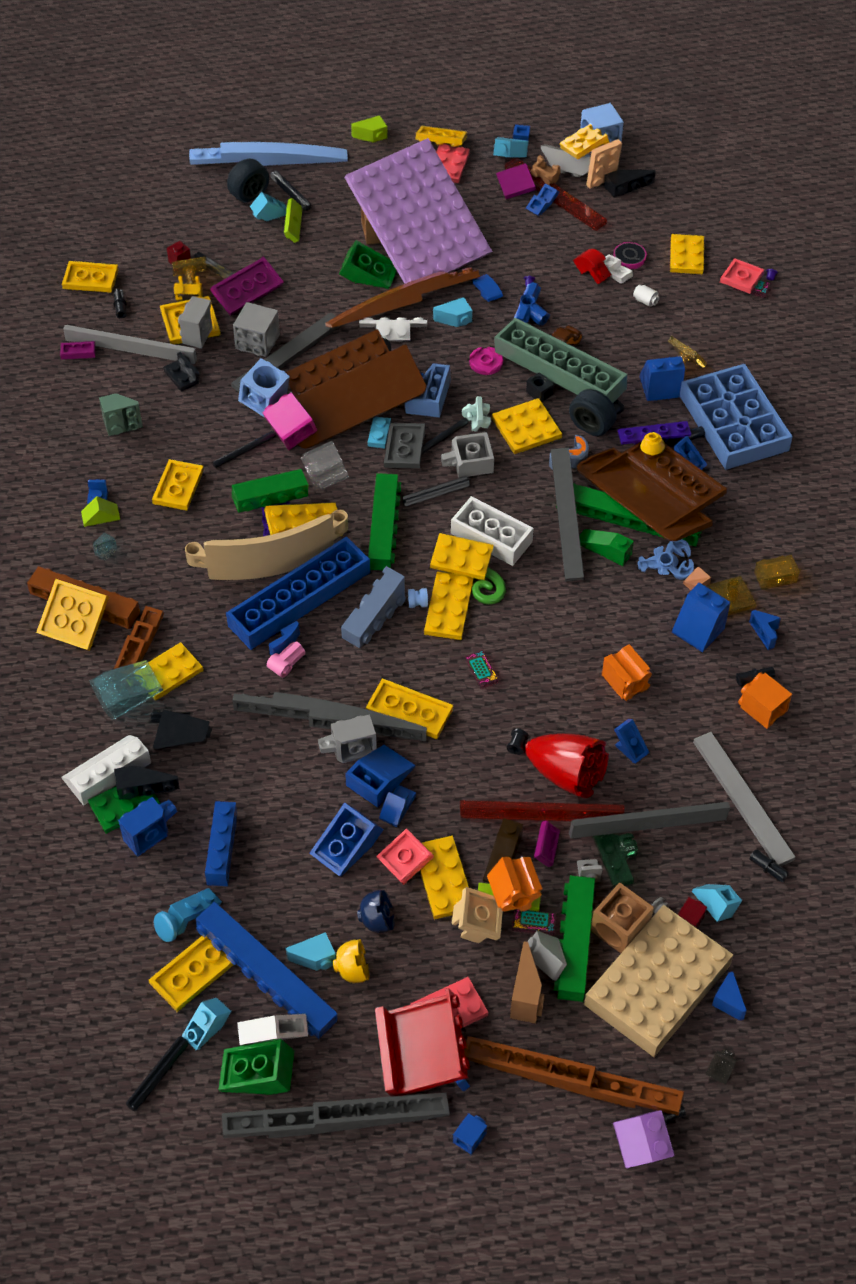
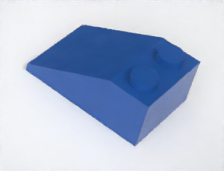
(346, 840)

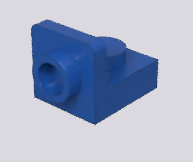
(97, 488)

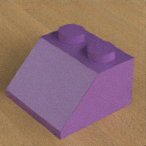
(643, 1139)

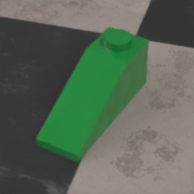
(607, 544)

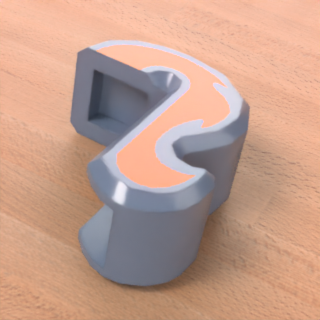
(578, 453)

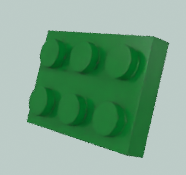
(110, 809)

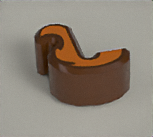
(568, 335)

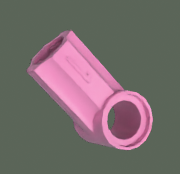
(283, 662)

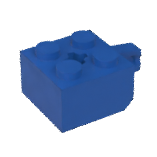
(146, 824)

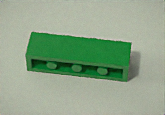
(270, 490)

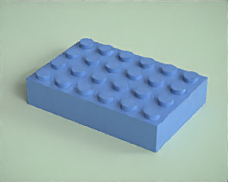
(735, 416)

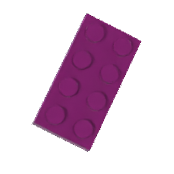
(246, 285)

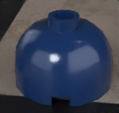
(375, 912)

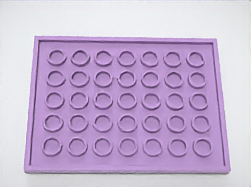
(418, 212)

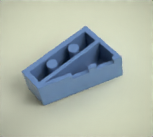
(432, 400)

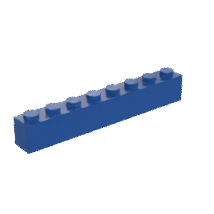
(265, 969)

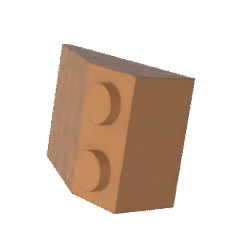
(527, 996)

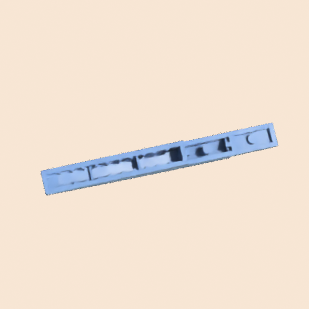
(268, 153)

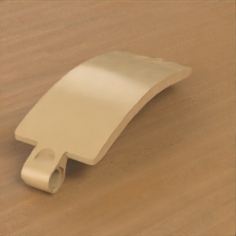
(267, 554)

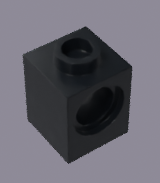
(539, 387)

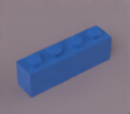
(221, 843)

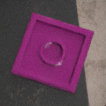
(515, 181)

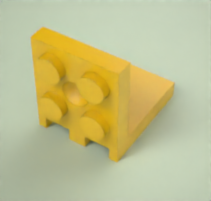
(584, 141)

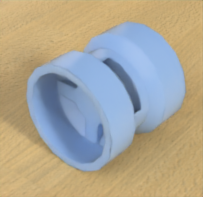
(417, 598)

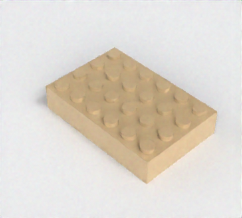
(658, 980)

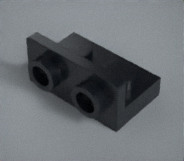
(182, 373)

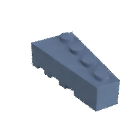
(375, 608)

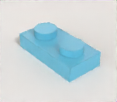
(379, 432)

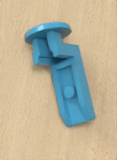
(180, 913)

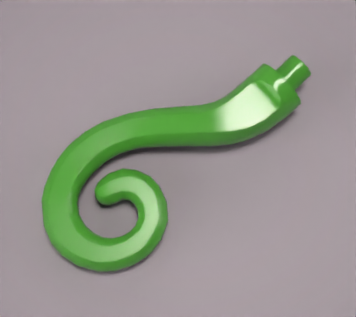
(499, 584)

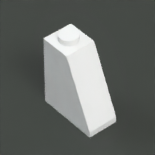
(272, 1028)

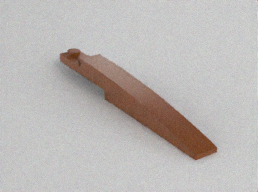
(402, 295)
(574, 1076)

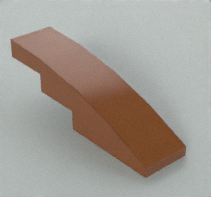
(140, 638)

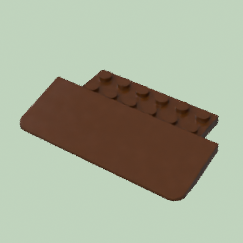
(354, 385)
(657, 489)

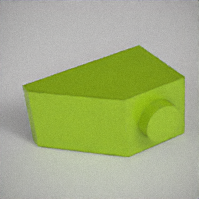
(370, 129)

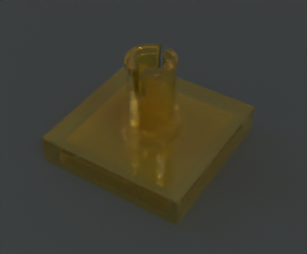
(189, 268)
(686, 352)
(735, 592)

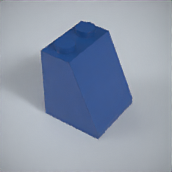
(662, 378)
(701, 617)

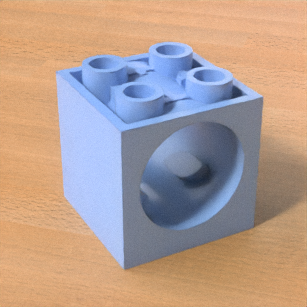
(605, 119)
(259, 376)

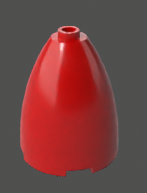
(569, 761)

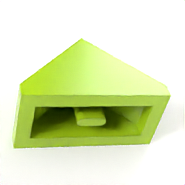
(99, 512)

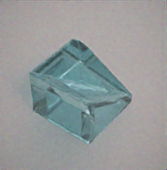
(104, 546)

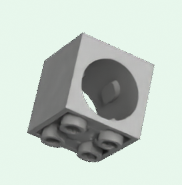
(256, 329)

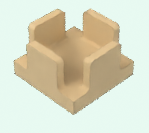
(478, 916)

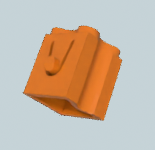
(626, 672)
(765, 699)
(514, 883)

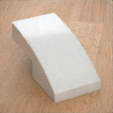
(618, 271)

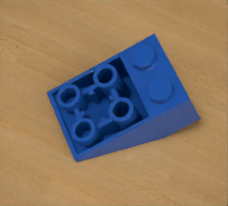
(378, 774)

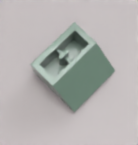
(120, 414)

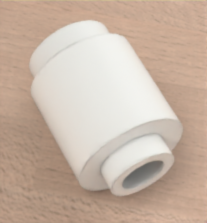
(646, 295)

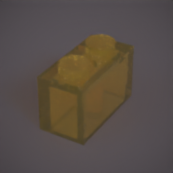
(776, 572)

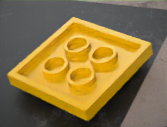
(170, 316)
(526, 426)
(72, 614)

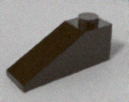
(505, 843)

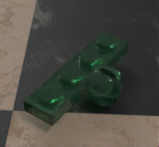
(613, 852)

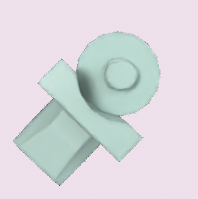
(475, 414)

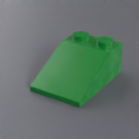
(367, 266)
(257, 1068)

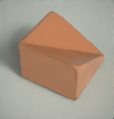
(695, 577)

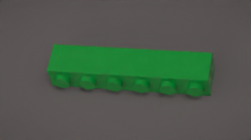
(383, 521)
(576, 937)

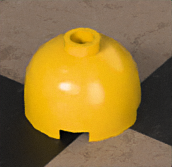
(351, 962)

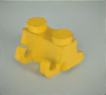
(193, 289)

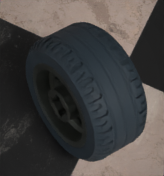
(247, 180)
(592, 412)

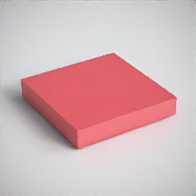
(742, 276)
(405, 856)

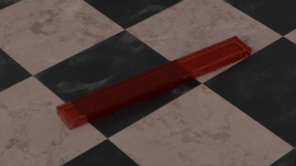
(566, 201)
(535, 810)

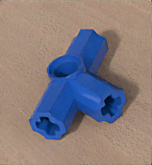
(529, 308)

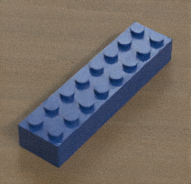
(298, 592)

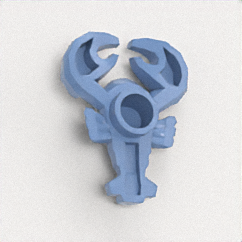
(668, 561)

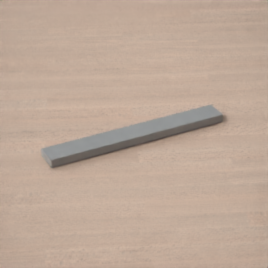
(128, 343)
(744, 799)

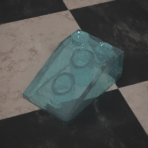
(125, 688)

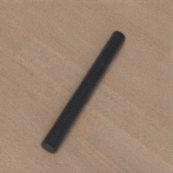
(444, 435)
(226, 458)

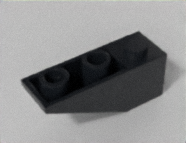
(625, 181)
(140, 781)

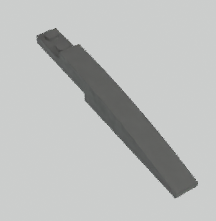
(324, 713)
(334, 1116)

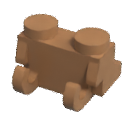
(545, 172)

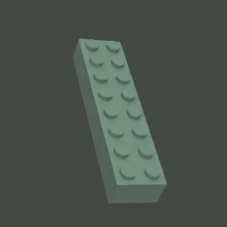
(558, 360)

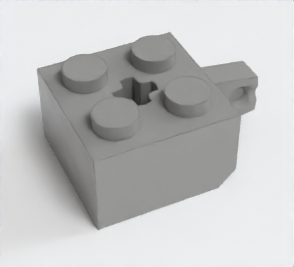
(195, 322)
(470, 455)
(350, 739)

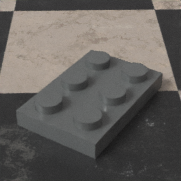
(404, 445)

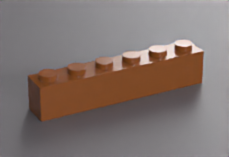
(118, 609)

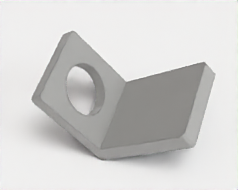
(593, 871)

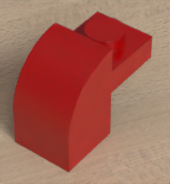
(592, 261)

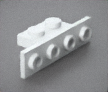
(394, 329)

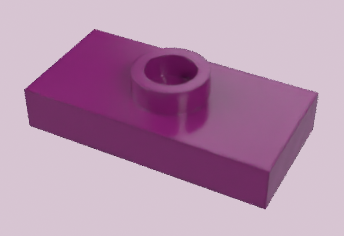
(78, 350)
(547, 843)

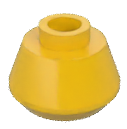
(652, 444)

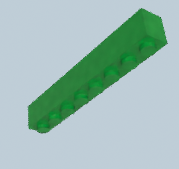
(603, 507)

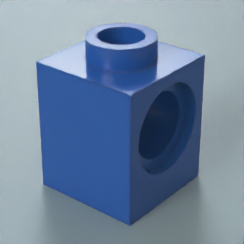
(470, 1133)

